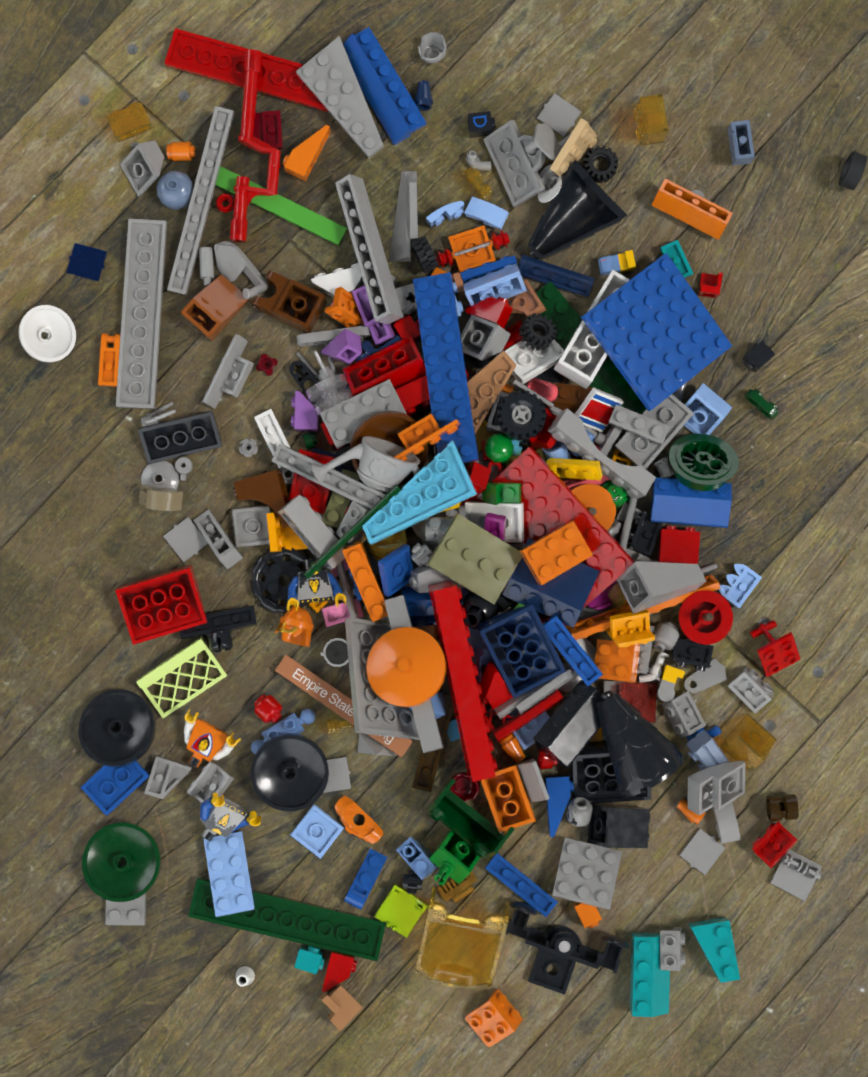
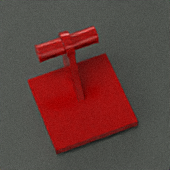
(778, 652)

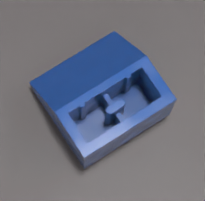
(419, 607)

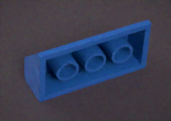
(682, 505)

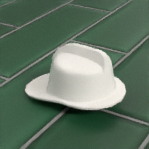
(551, 183)

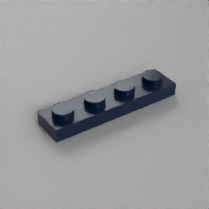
(559, 276)

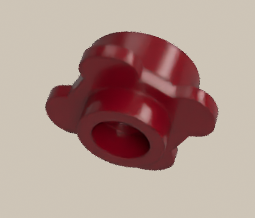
(266, 359)

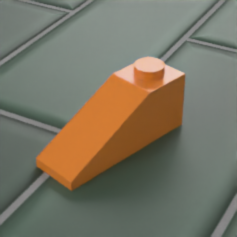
(305, 155)

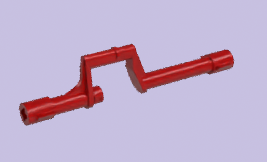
(243, 192)

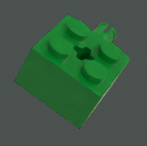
(453, 858)

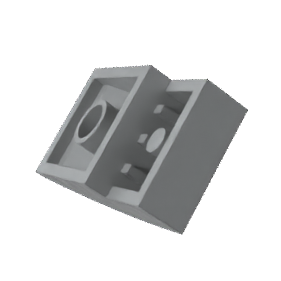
(716, 786)

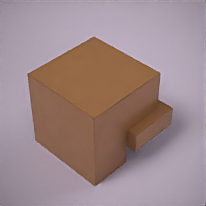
(342, 1006)

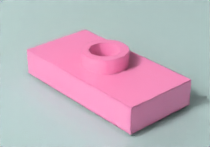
(336, 615)

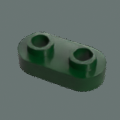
(756, 398)

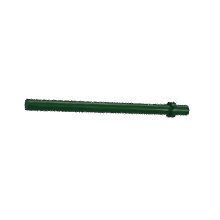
(316, 566)

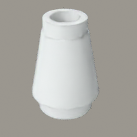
(245, 972)

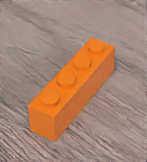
(692, 209)
(365, 580)

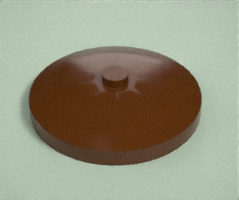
(387, 426)

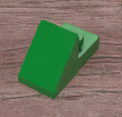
(502, 493)

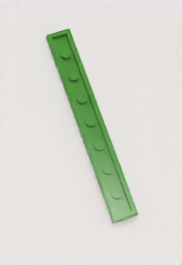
(288, 210)

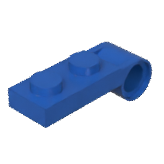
(365, 879)

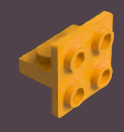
(630, 629)

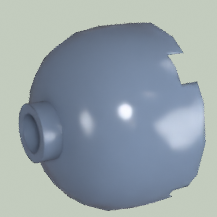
(175, 190)

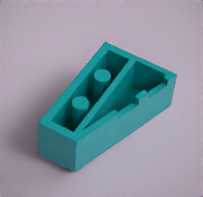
(718, 947)

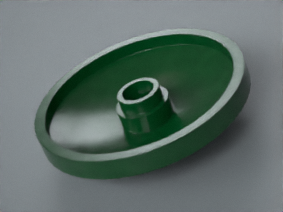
(121, 862)

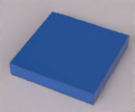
(395, 569)

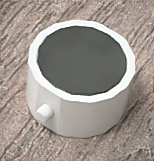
(336, 652)

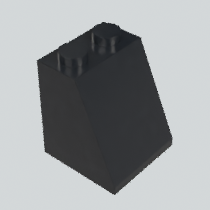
(619, 826)

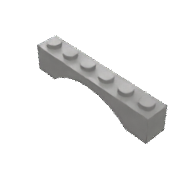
(571, 431)

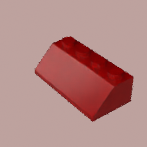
(397, 362)

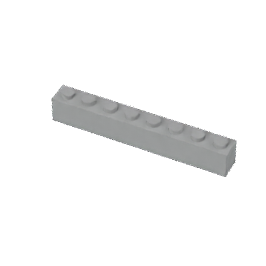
(369, 249)

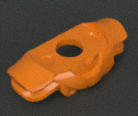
(368, 830)

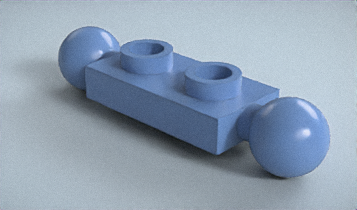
(291, 724)

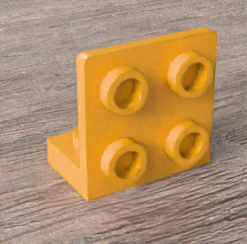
(282, 536)

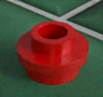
(225, 197)

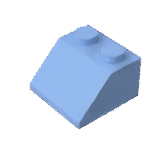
(707, 409)

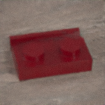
(269, 128)

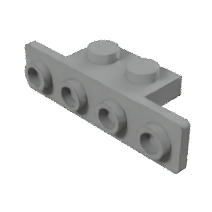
(230, 374)

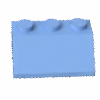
(502, 283)

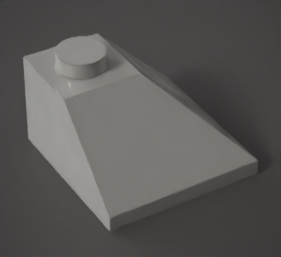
(143, 166)

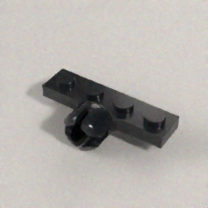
(220, 626)

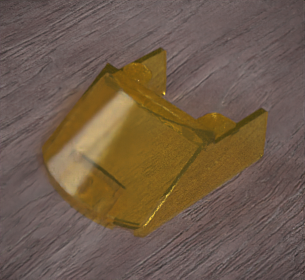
(460, 949)

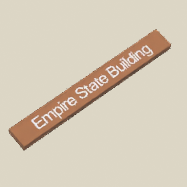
(333, 700)

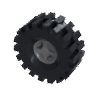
(525, 407)

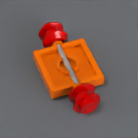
(472, 248)

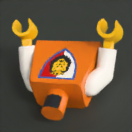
(206, 740)

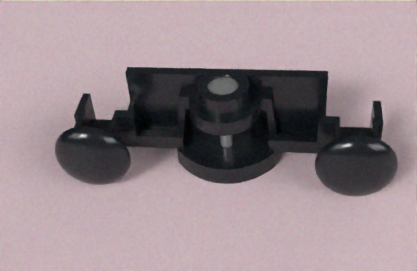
(560, 947)

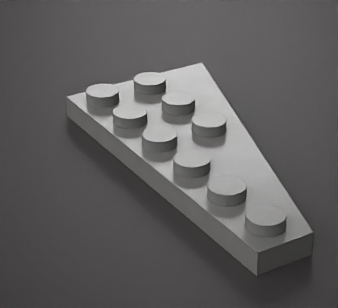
(337, 88)

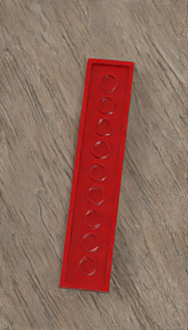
(226, 64)

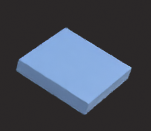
(317, 831)

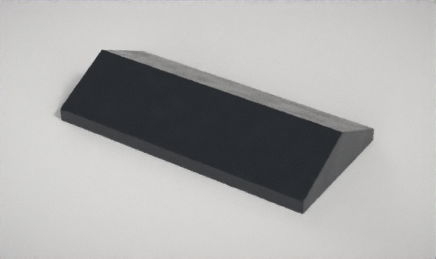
(180, 437)

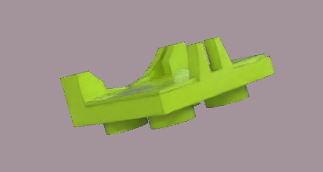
(401, 910)

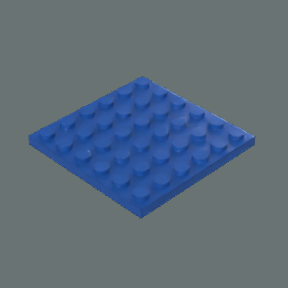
(656, 331)

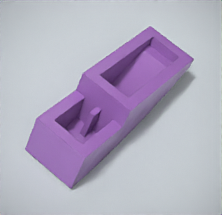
(380, 332)

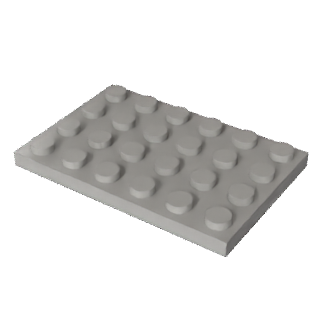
(371, 712)

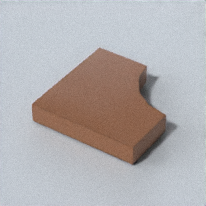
(526, 302)

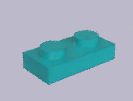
(678, 257)

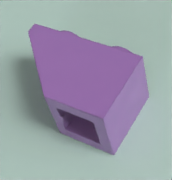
(344, 347)
(305, 416)

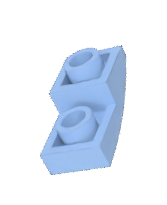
(451, 211)
(486, 212)

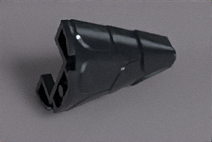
(574, 215)
(635, 746)

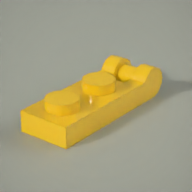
(576, 468)

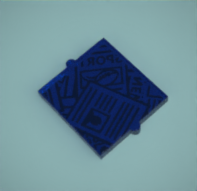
(86, 262)

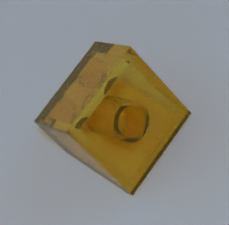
(749, 743)

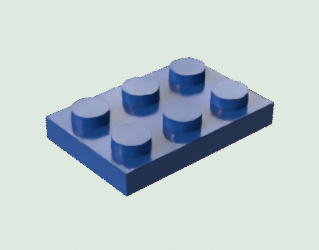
(114, 784)

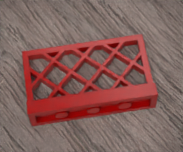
(520, 720)

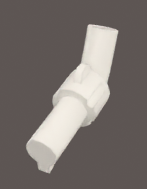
(655, 670)

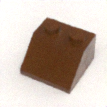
(570, 397)

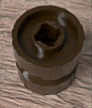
(788, 805)

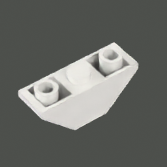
(349, 279)

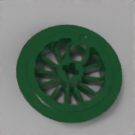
(702, 470)

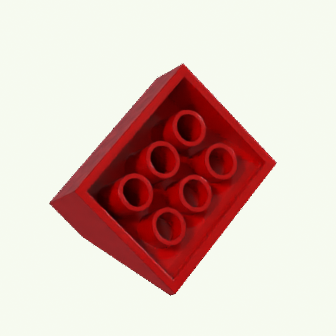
(161, 604)

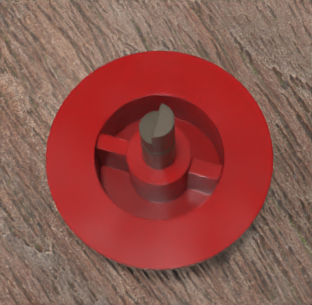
(705, 617)

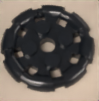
(273, 576)

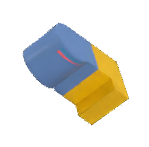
(620, 263)

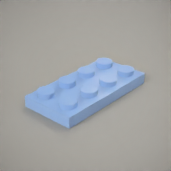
(229, 874)

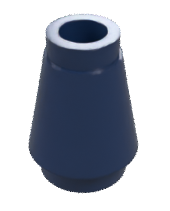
(423, 96)

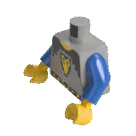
(317, 588)
(224, 816)

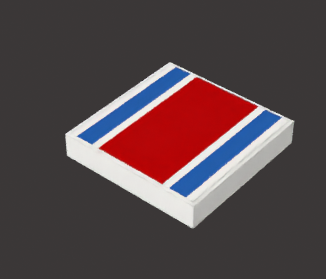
(597, 409)

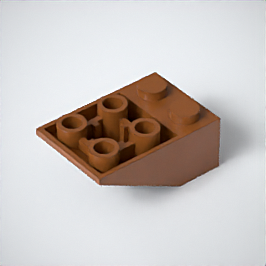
(214, 307)

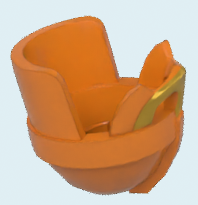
(296, 626)

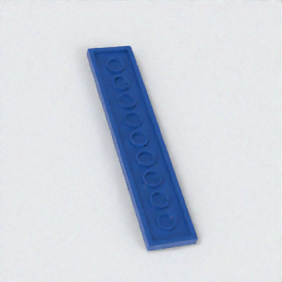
(445, 362)

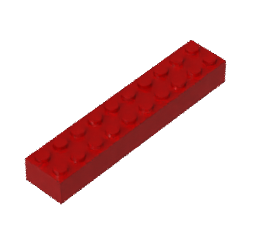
(462, 681)

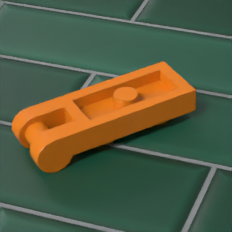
(109, 360)

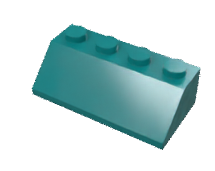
(647, 981)

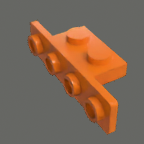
(423, 433)

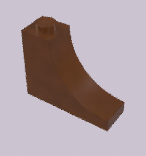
(266, 488)

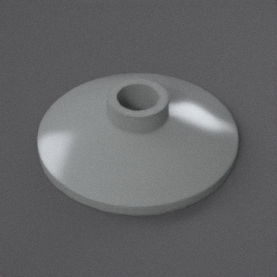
(169, 475)

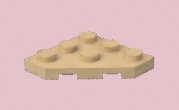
(576, 147)

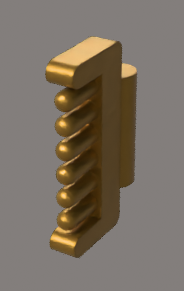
(460, 890)

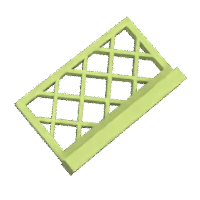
(171, 664)

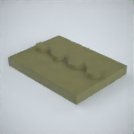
(475, 558)

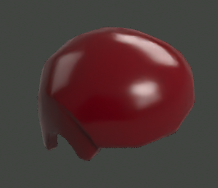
(464, 787)

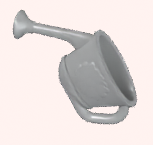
(377, 464)

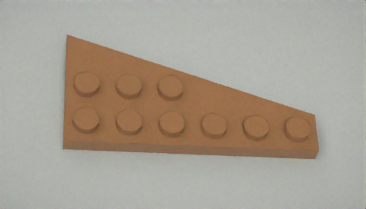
(487, 385)

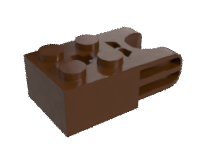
(286, 300)

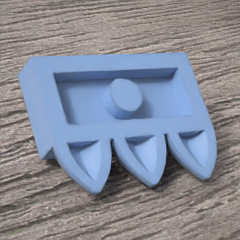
(740, 586)

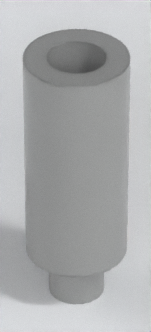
(206, 264)

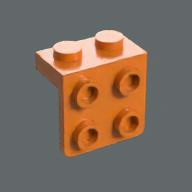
(494, 1019)

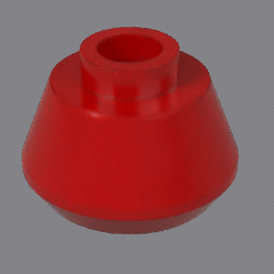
(545, 761)

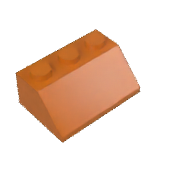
(508, 799)

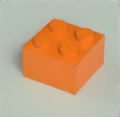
(617, 662)

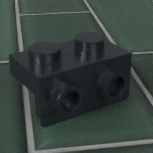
(645, 534)
(692, 653)

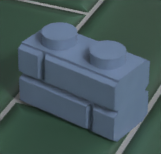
(740, 142)
(705, 751)

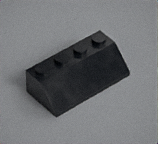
(571, 725)

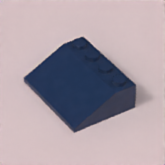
(560, 596)
(521, 649)

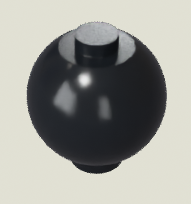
(477, 610)

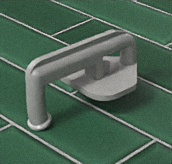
(232, 262)

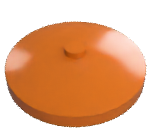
(406, 667)

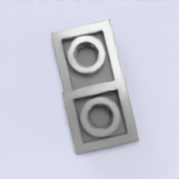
(727, 824)

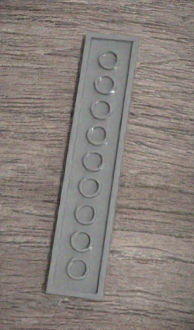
(141, 314)

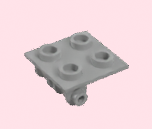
(796, 874)

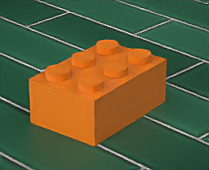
(556, 553)

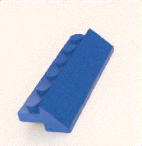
(383, 87)

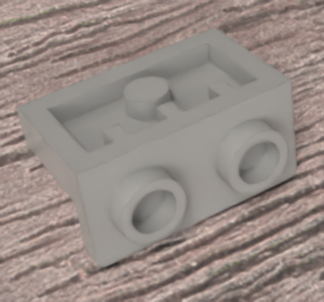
(751, 689)
(683, 715)

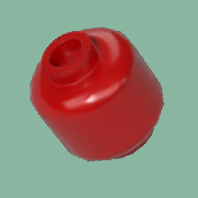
(268, 709)

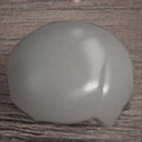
(432, 47)

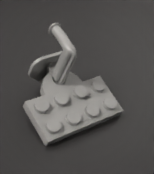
(516, 160)

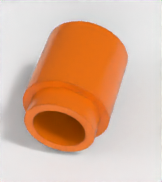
(180, 151)

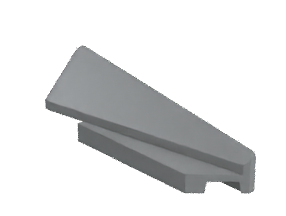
(406, 218)
(532, 697)

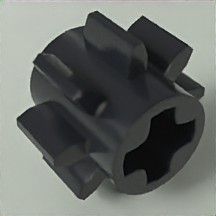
(412, 882)

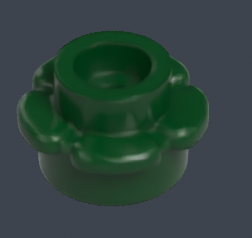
(310, 440)

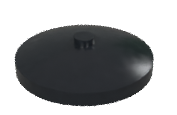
(117, 728)
(289, 772)

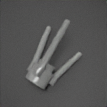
(325, 372)
(152, 418)

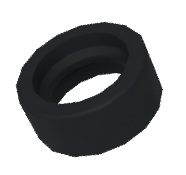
(852, 170)

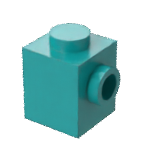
(309, 959)

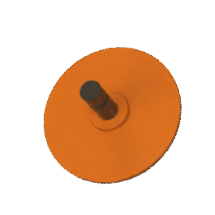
(598, 502)

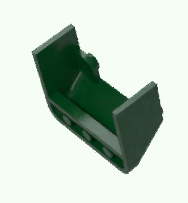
(467, 823)

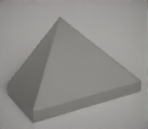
(370, 746)

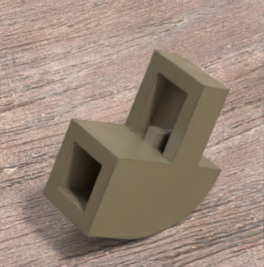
(160, 498)

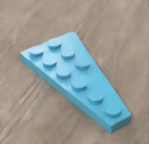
(430, 491)

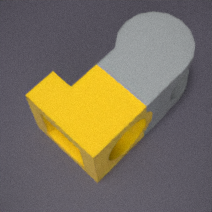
(665, 687)

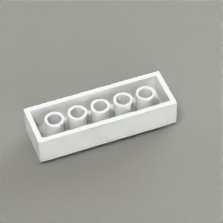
(584, 353)

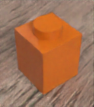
(588, 914)

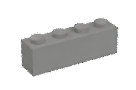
(311, 529)

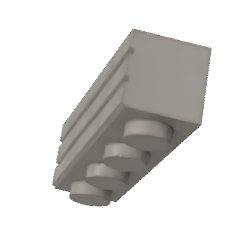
(644, 655)

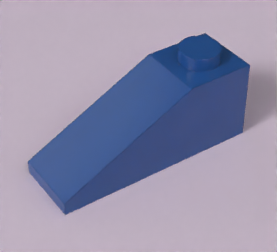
(559, 793)

